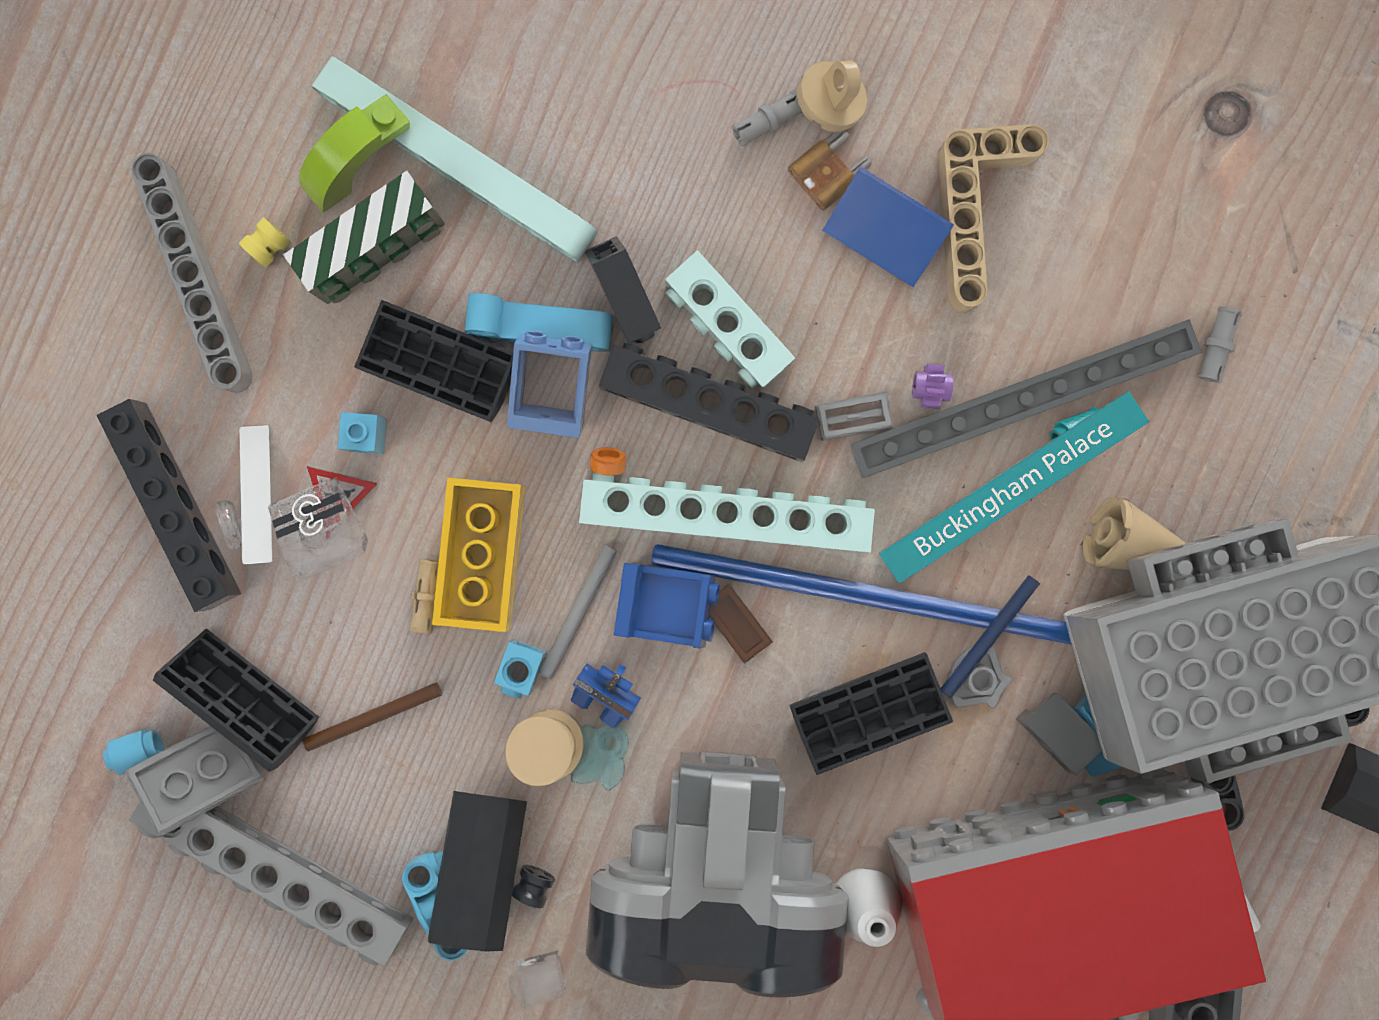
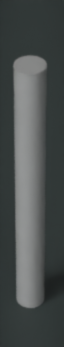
(578, 611)

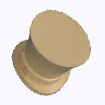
(545, 747)

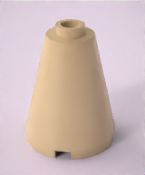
(1124, 533)

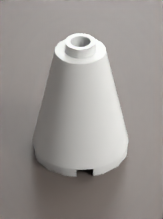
(872, 906)

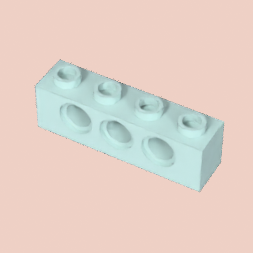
(699, 274)

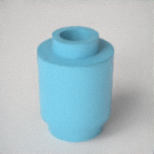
(131, 750)

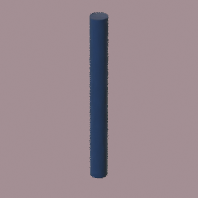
(990, 636)

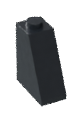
(623, 290)

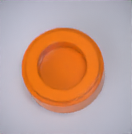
(608, 461)

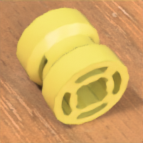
(264, 242)

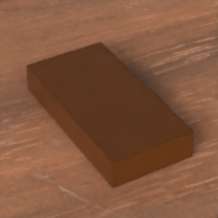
(738, 625)

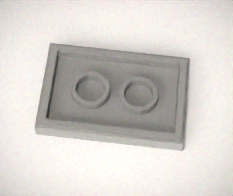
(191, 779)

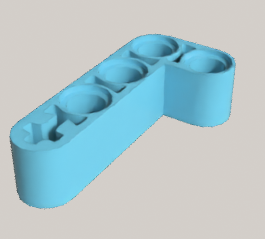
(502, 321)

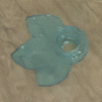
(598, 760)

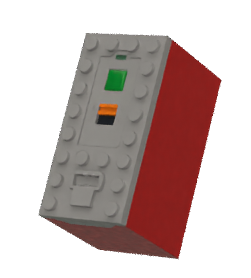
(1077, 903)

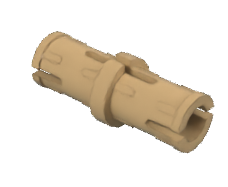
(424, 597)

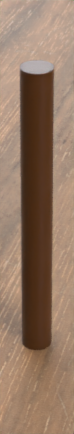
(372, 717)

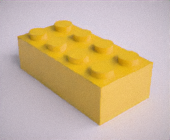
(479, 555)

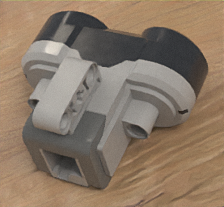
(719, 891)

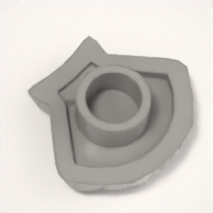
(983, 684)

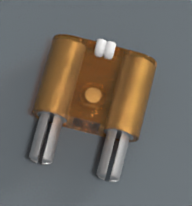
(823, 172)

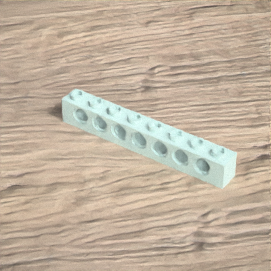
(854, 536)

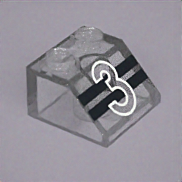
(317, 529)

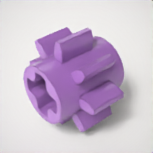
(932, 386)

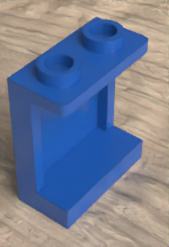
(666, 605)

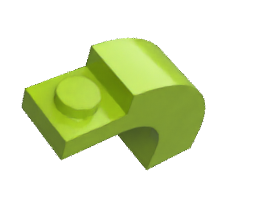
(345, 147)

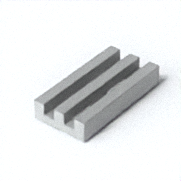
(824, 422)

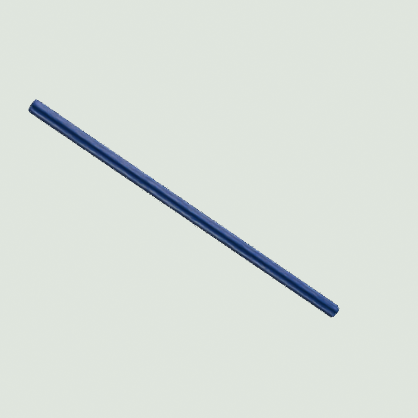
(855, 592)

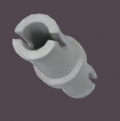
(767, 119)
(1219, 344)

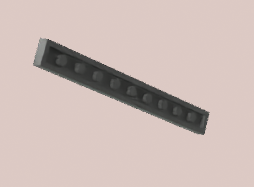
(1025, 398)

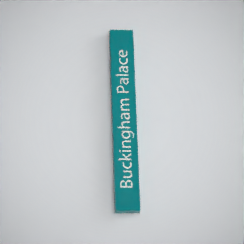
(1014, 486)

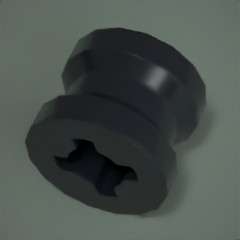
(533, 886)

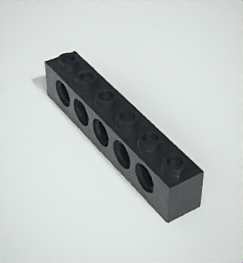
(618, 381)
(169, 504)

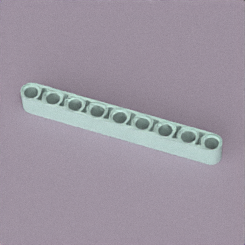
(464, 164)

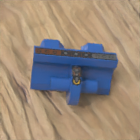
(609, 690)

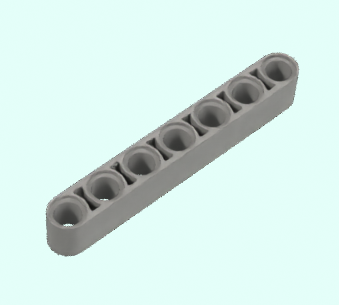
(179, 262)

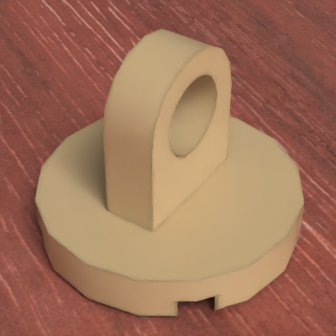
(832, 95)

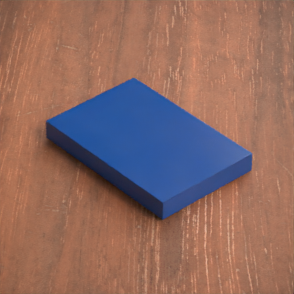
(887, 227)

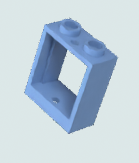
(541, 418)

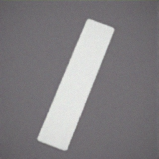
(255, 495)

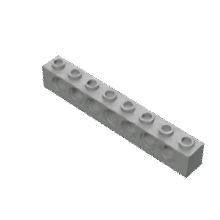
(292, 869)

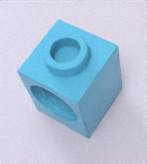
(362, 433)
(531, 657)

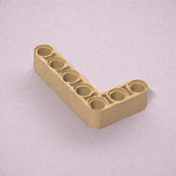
(969, 204)

